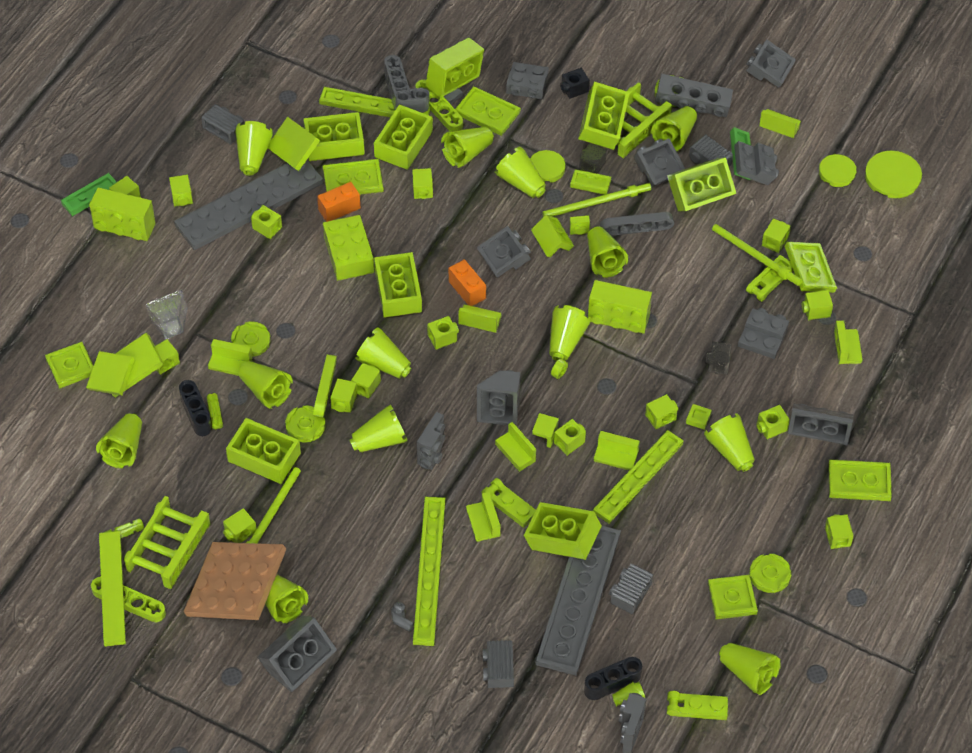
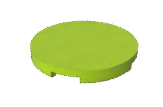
(893, 174)

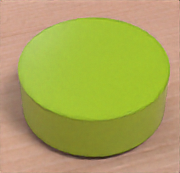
(559, 368)

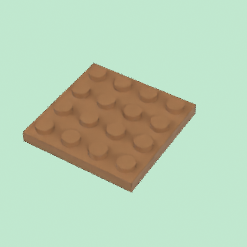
(235, 580)

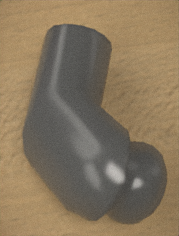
(398, 617)

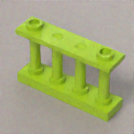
(644, 130)
(179, 556)

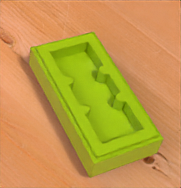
(590, 182)

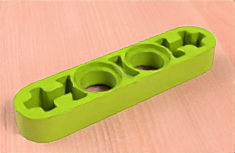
(442, 104)
(325, 385)
(132, 595)

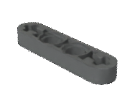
(657, 222)

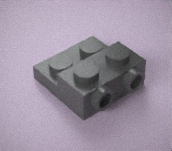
(770, 63)
(527, 80)
(658, 161)
(756, 162)
(504, 251)
(764, 333)
(431, 442)
(631, 718)

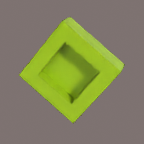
(579, 225)
(698, 416)

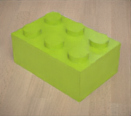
(454, 67)
(604, 115)
(338, 136)
(403, 137)
(701, 184)
(122, 214)
(348, 247)
(398, 284)
(619, 306)
(263, 450)
(562, 530)

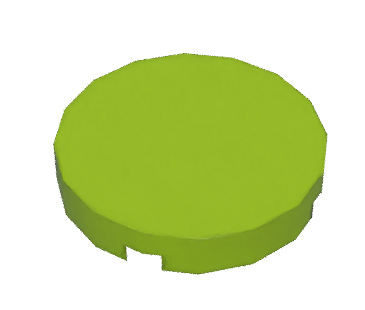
(549, 165)
(837, 170)
(252, 335)
(303, 425)
(770, 573)

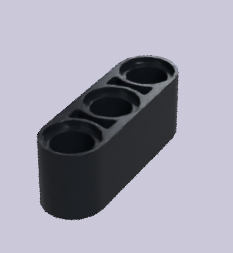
(200, 413)
(607, 686)

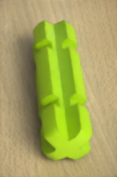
(214, 410)
(127, 529)

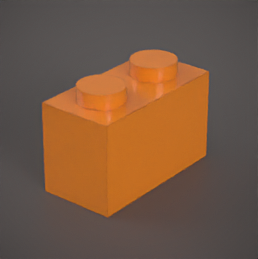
(338, 202)
(467, 283)

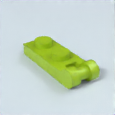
(768, 280)
(510, 503)
(697, 706)

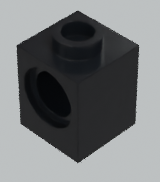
(575, 83)

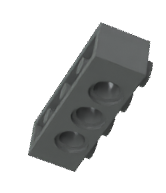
(702, 91)

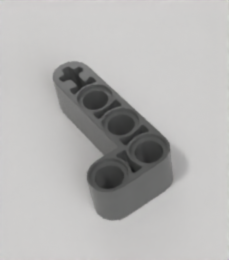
(399, 89)

